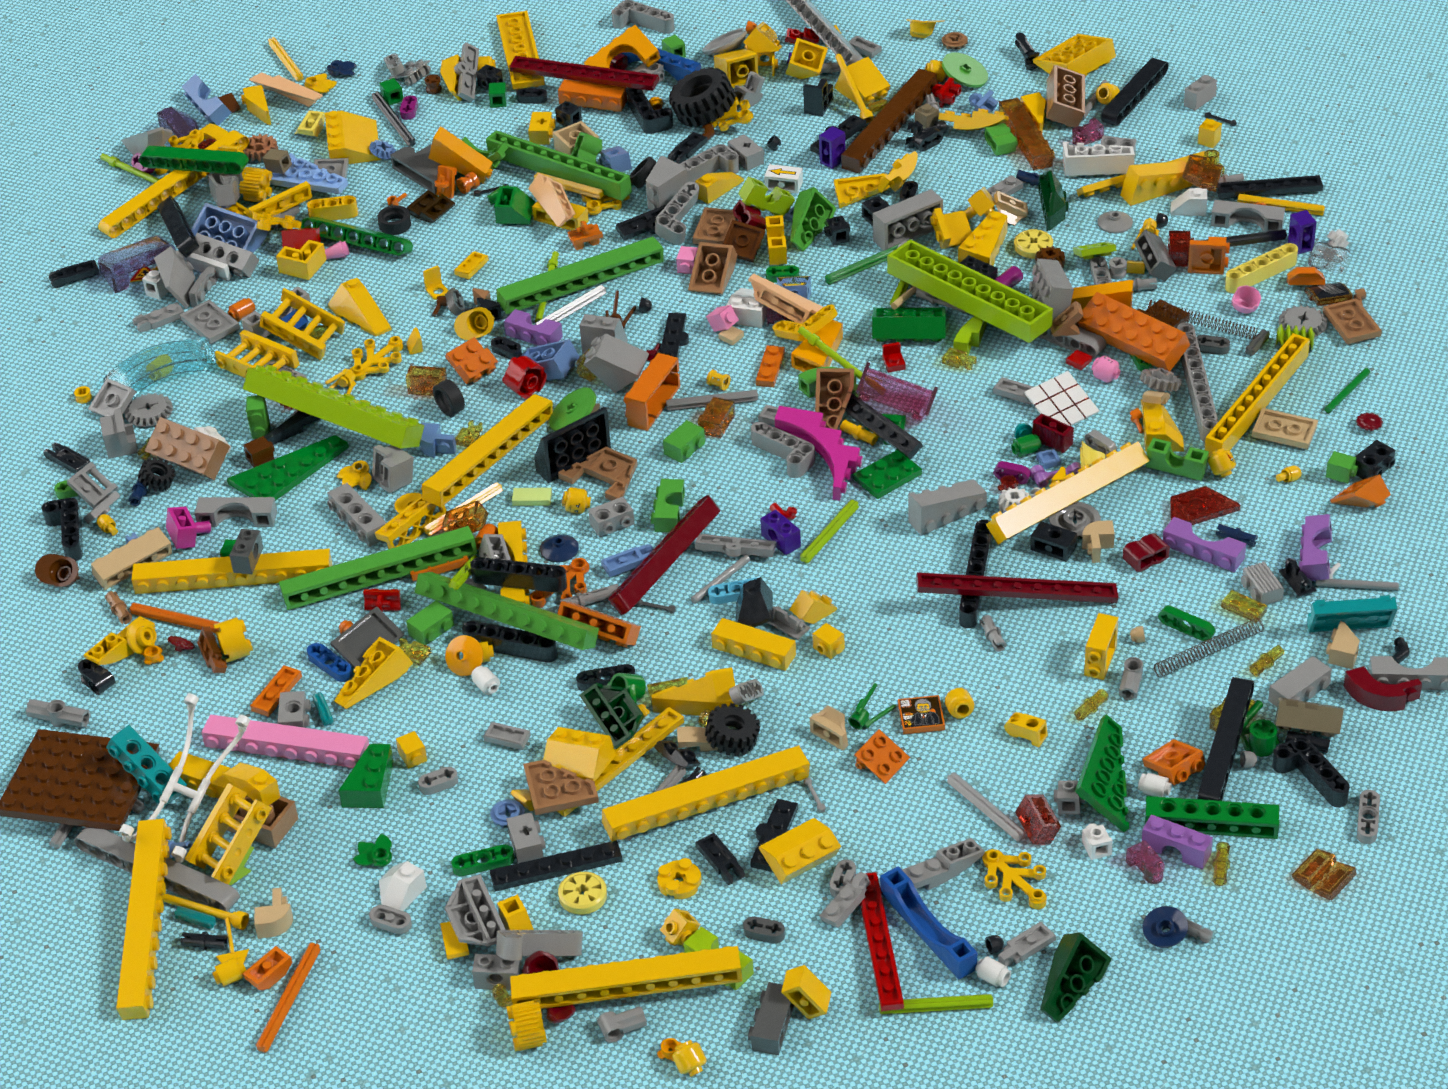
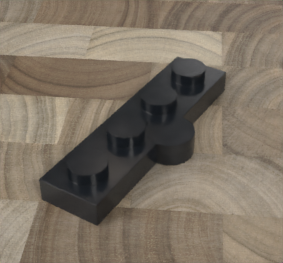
(849, 126)
(639, 224)
(674, 334)
(778, 823)

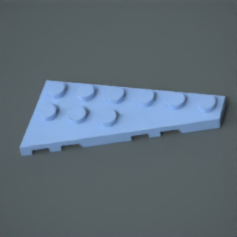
(303, 170)

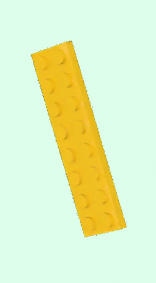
(518, 41)

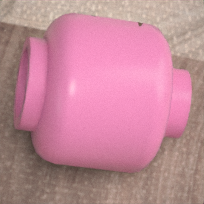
(1106, 369)

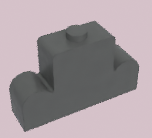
(416, 166)

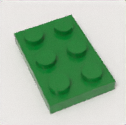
(887, 474)

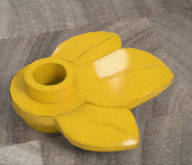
(319, 83)
(354, 475)

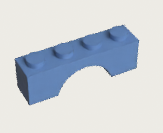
(198, 93)

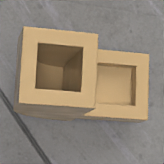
(1098, 536)
(273, 919)

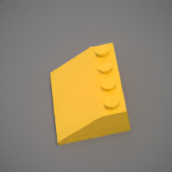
(1079, 54)
(350, 136)

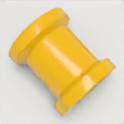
(714, 381)

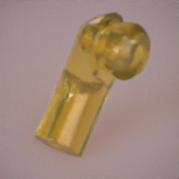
(501, 995)

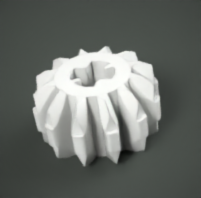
(1010, 497)

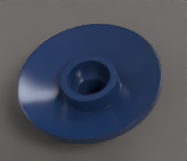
(559, 548)
(1165, 918)

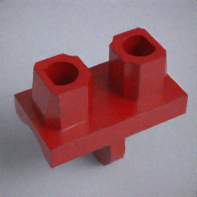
(946, 92)
(382, 599)

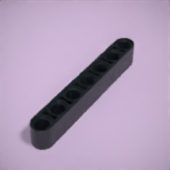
(1134, 91)
(178, 226)
(977, 566)
(1226, 739)

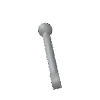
(820, 807)

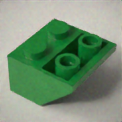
(513, 206)

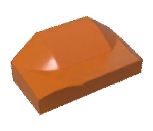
(1305, 276)
(268, 969)

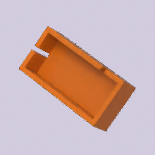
(651, 390)

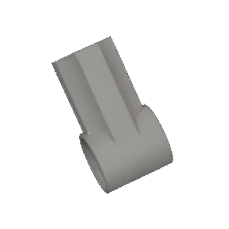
(1131, 678)
(615, 1025)

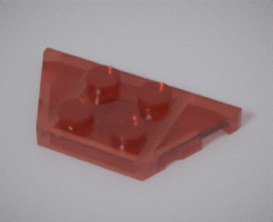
(1201, 505)

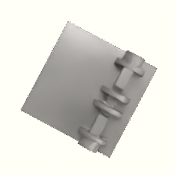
(414, 71)

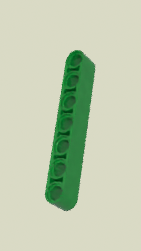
(193, 159)
(364, 236)

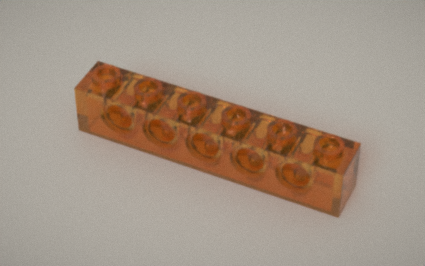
(1029, 138)

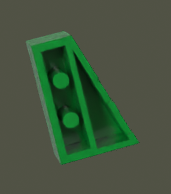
(369, 779)

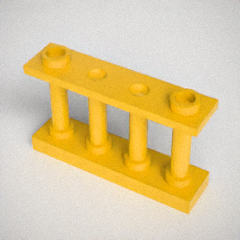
(293, 335)
(256, 345)
(216, 826)

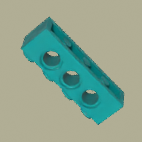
(143, 755)

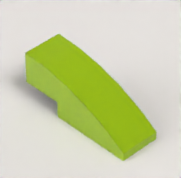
(970, 335)

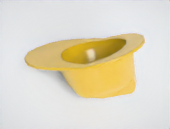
(922, 29)
(474, 323)

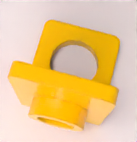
(771, 62)
(433, 282)

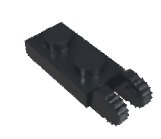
(687, 147)
(73, 273)
(66, 457)
(719, 857)

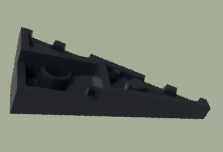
(290, 426)

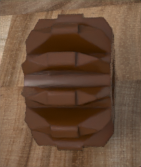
(1051, 253)

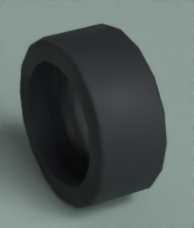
(642, 171)
(396, 227)
(448, 397)

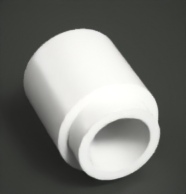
(485, 680)
(1154, 785)
(993, 972)

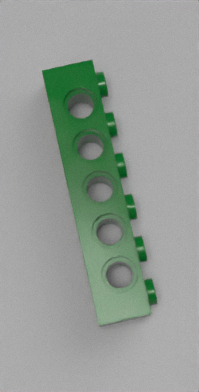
(1217, 817)

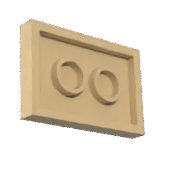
(1285, 428)

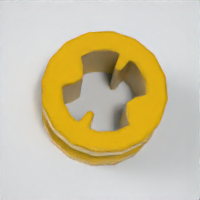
(82, 394)

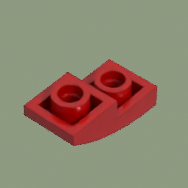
(807, 35)

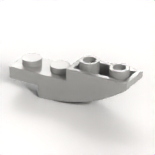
(946, 865)

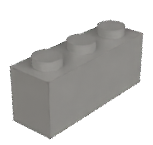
(1301, 682)

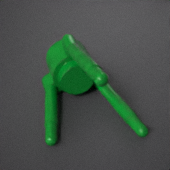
(860, 716)

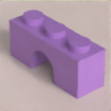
(519, 326)
(1193, 845)

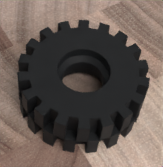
(728, 739)

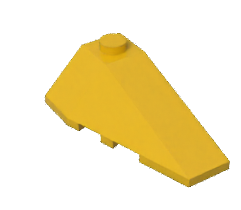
(358, 307)
(1160, 425)
(697, 694)

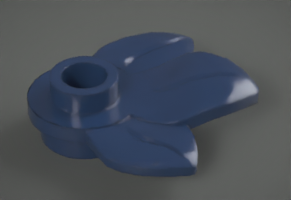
(339, 67)

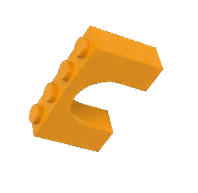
(630, 41)

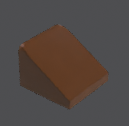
(230, 102)

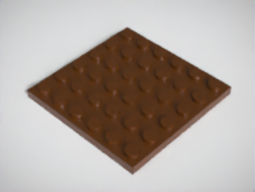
(71, 782)

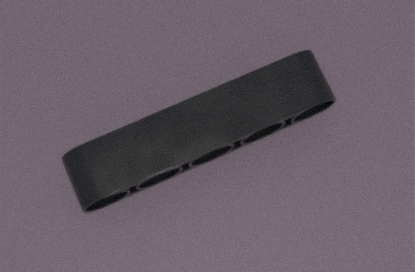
(518, 574)
(512, 641)

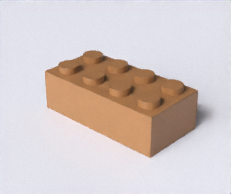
(1065, 96)
(187, 448)

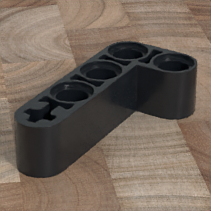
(649, 119)
(68, 515)
(1305, 757)

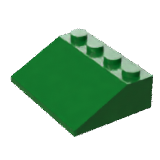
(909, 323)

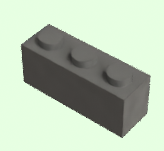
(1155, 255)
(771, 1020)

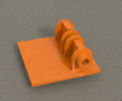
(881, 756)

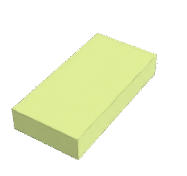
(531, 496)

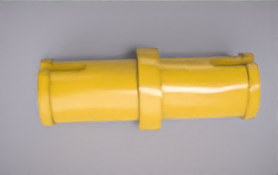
(859, 432)

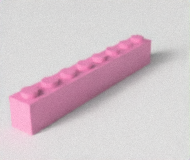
(286, 741)

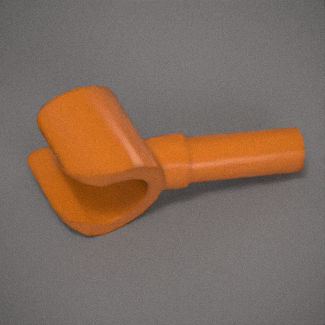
(393, 200)
(1135, 416)

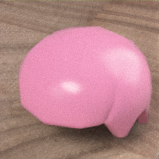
(1246, 299)

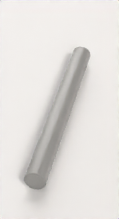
(1091, 103)
(721, 578)
(1358, 584)

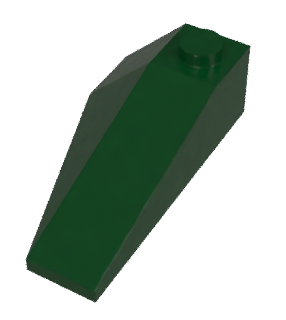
(1073, 972)

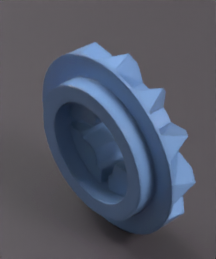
(377, 148)
(499, 809)

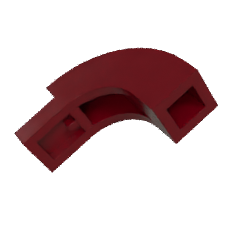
(1379, 695)

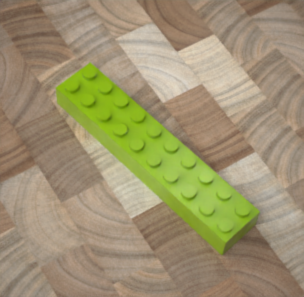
(970, 291)
(334, 407)

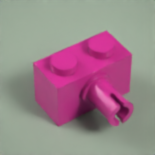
(183, 528)

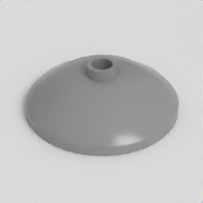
(726, 42)

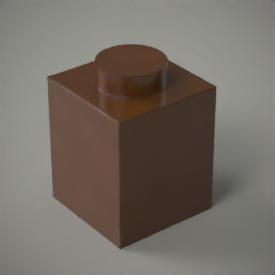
(259, 451)

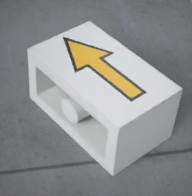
(784, 177)

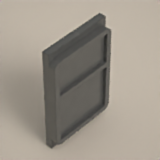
(362, 634)

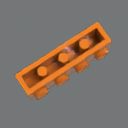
(593, 95)
(609, 627)

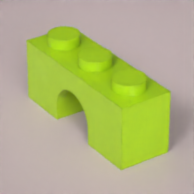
(777, 202)
(704, 939)

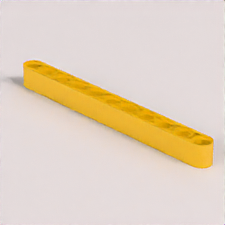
(169, 185)

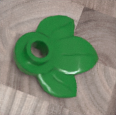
(374, 853)

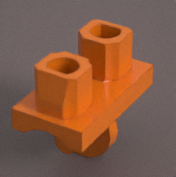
(446, 181)
(585, 233)

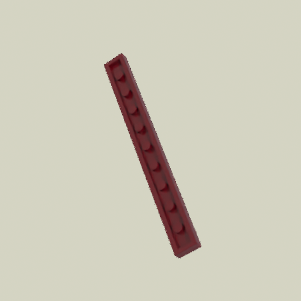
(584, 73)
(1016, 587)

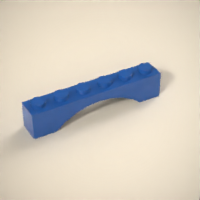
(672, 63)
(949, 948)

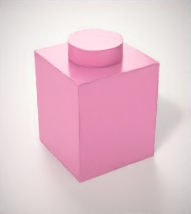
(686, 259)
(722, 318)

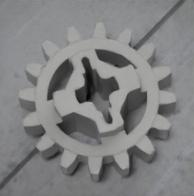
(1160, 379)

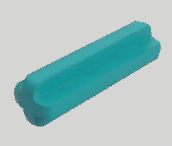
(322, 708)
(195, 917)

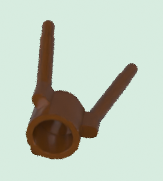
(615, 315)

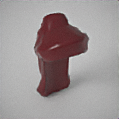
(544, 961)

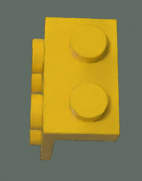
(950, 228)

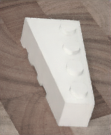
(1096, 159)

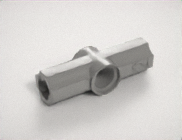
(58, 713)

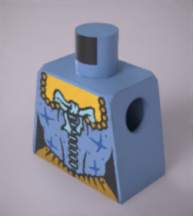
(800, 285)

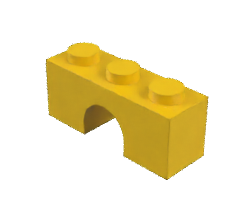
(776, 240)

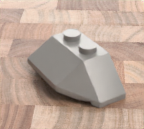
(154, 137)
(473, 913)

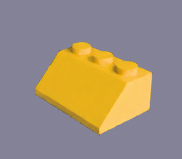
(579, 752)
(800, 849)

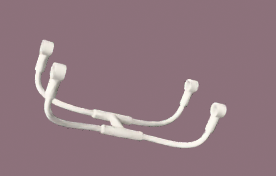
(172, 785)

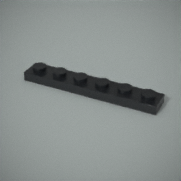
(1270, 186)
(882, 427)
(555, 865)

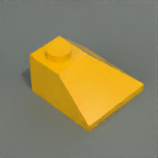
(806, 59)

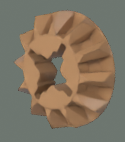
(954, 40)

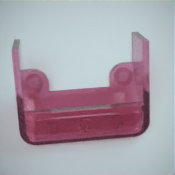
(895, 393)

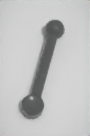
(671, 609)

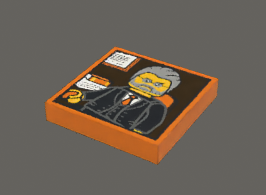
(921, 714)

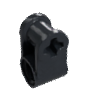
(95, 676)

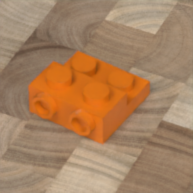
(1208, 256)
(471, 360)
(1175, 761)

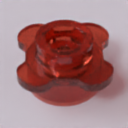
(1008, 481)

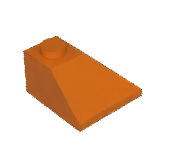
(1364, 493)

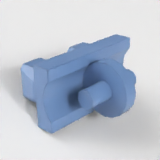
(986, 102)

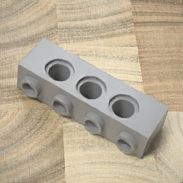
(239, 260)
(355, 513)

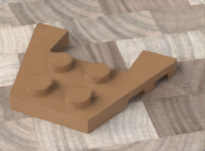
(607, 466)

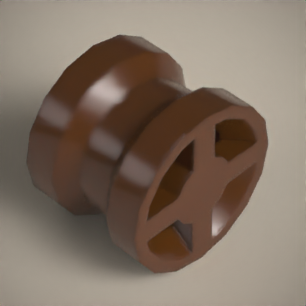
(433, 84)

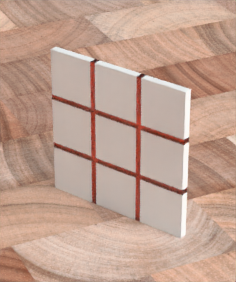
(1062, 399)

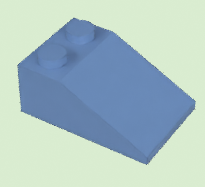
(555, 358)

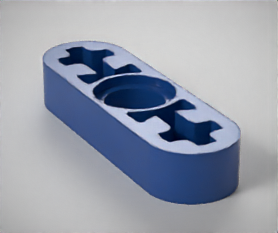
(331, 669)

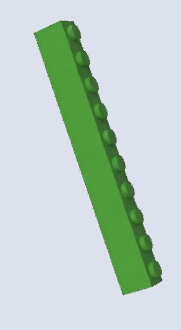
(561, 165)
(579, 275)
(377, 567)
(508, 611)

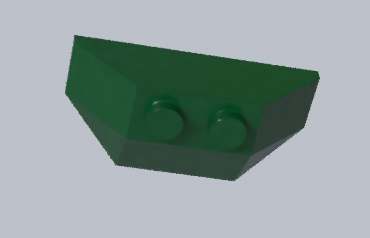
(1052, 199)
(613, 711)

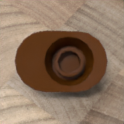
(57, 570)

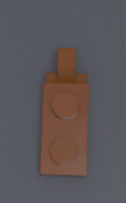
(211, 651)

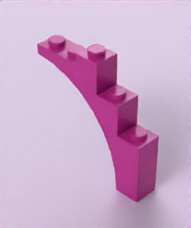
(809, 426)

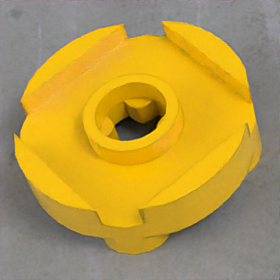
(679, 869)

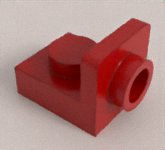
(892, 357)

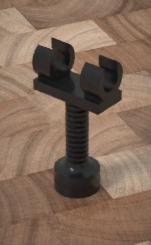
(917, 129)

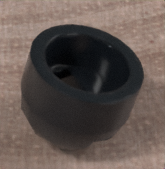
(773, 142)
(1161, 220)
(645, 305)
(994, 944)

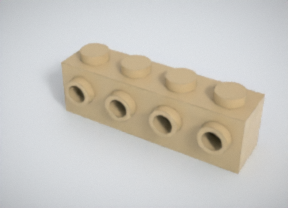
(119, 563)

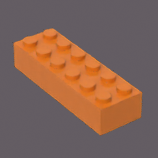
(1134, 331)

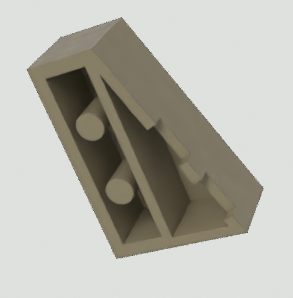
(1308, 716)

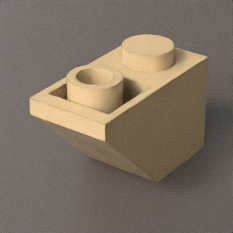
(1344, 648)

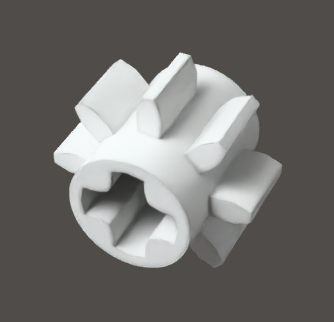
(1338, 238)

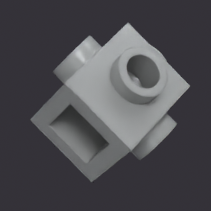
(1067, 798)

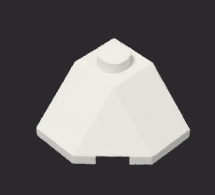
(1190, 203)
(402, 885)

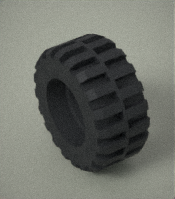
(702, 97)

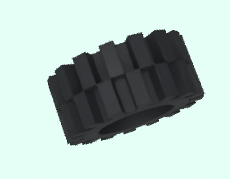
(149, 479)

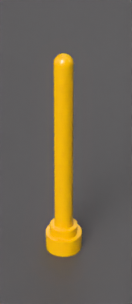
(865, 113)
(237, 919)

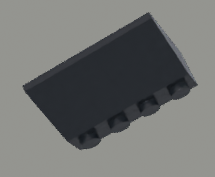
(572, 444)

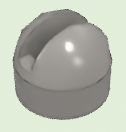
(1248, 759)

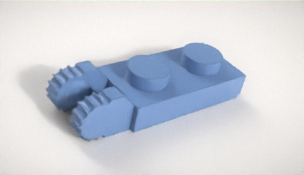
(625, 560)

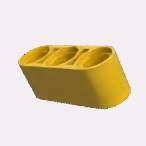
(333, 208)

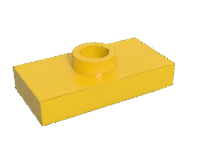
(471, 265)

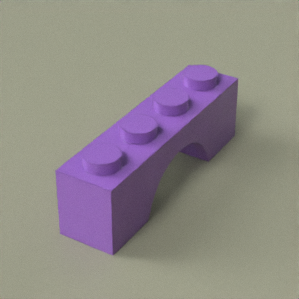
(1316, 533)
(1223, 553)

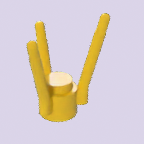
(1149, 225)
(345, 379)

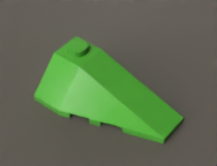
(809, 217)

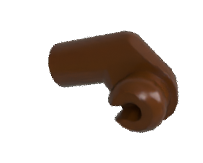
(709, 130)

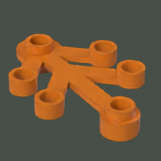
(577, 568)

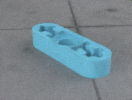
(721, 590)

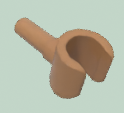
(1360, 294)

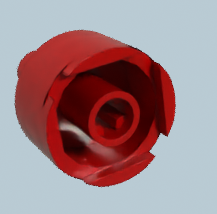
(524, 376)

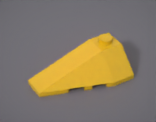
(762, 39)
(381, 666)

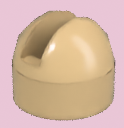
(1137, 634)

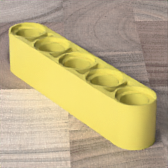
(1262, 267)

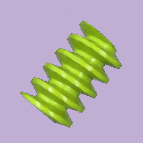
(1283, 335)

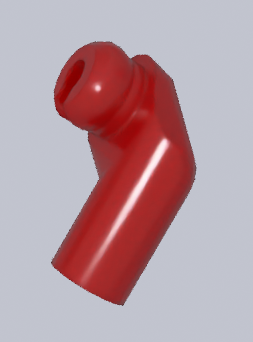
(790, 513)

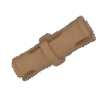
(118, 607)

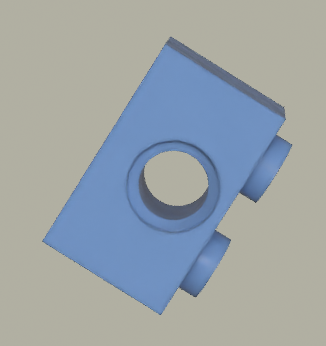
(615, 158)

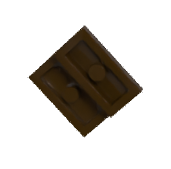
(430, 206)

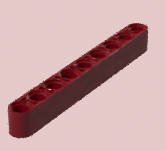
(664, 555)

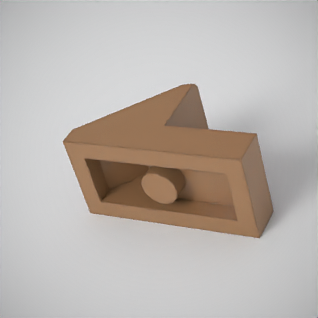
(1066, 322)

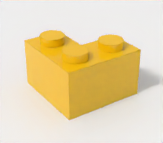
(301, 262)

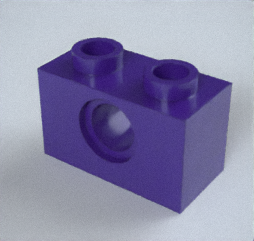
(831, 147)
(1302, 231)
(779, 529)

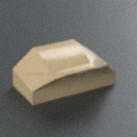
(1010, 206)
(830, 726)

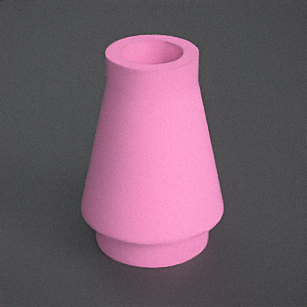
(337, 250)

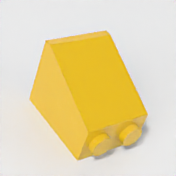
(737, 65)
(867, 79)

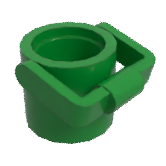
(633, 683)
(1261, 737)

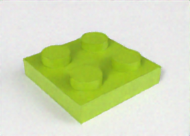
(1090, 250)

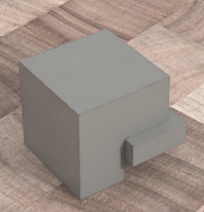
(117, 435)
(392, 467)

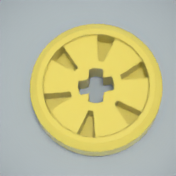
(1031, 241)
(594, 893)

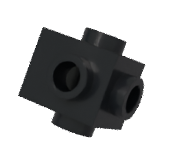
(487, 75)
(568, 114)
(837, 230)

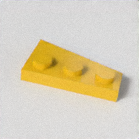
(856, 188)

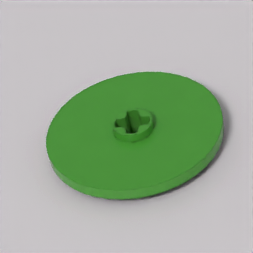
(965, 70)
(572, 408)

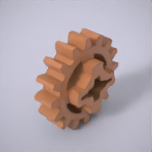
(259, 146)

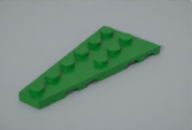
(287, 471)
(1102, 777)

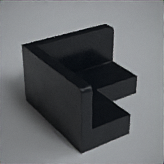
(817, 97)

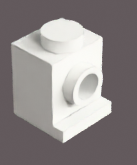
(154, 285)
(1096, 836)

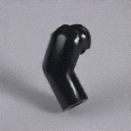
(1401, 649)

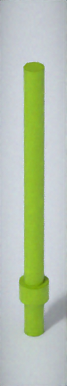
(115, 162)
(552, 264)
(815, 340)

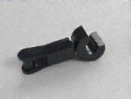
(1026, 50)

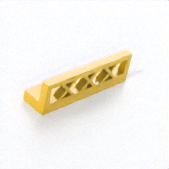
(282, 201)
(405, 519)

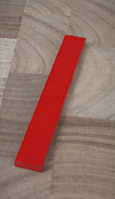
(881, 947)

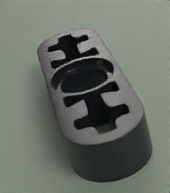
(590, 675)

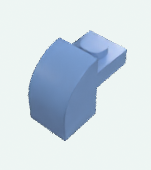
(435, 442)

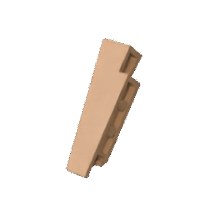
(287, 88)
(552, 198)
(782, 300)

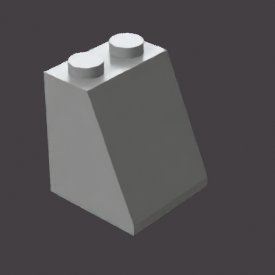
(664, 182)
(596, 326)
(615, 361)

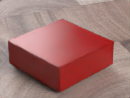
(1078, 359)

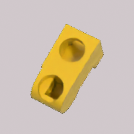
(1027, 727)

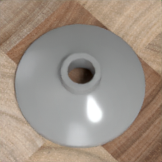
(1115, 222)

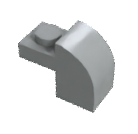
(751, 89)

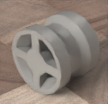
(1117, 267)

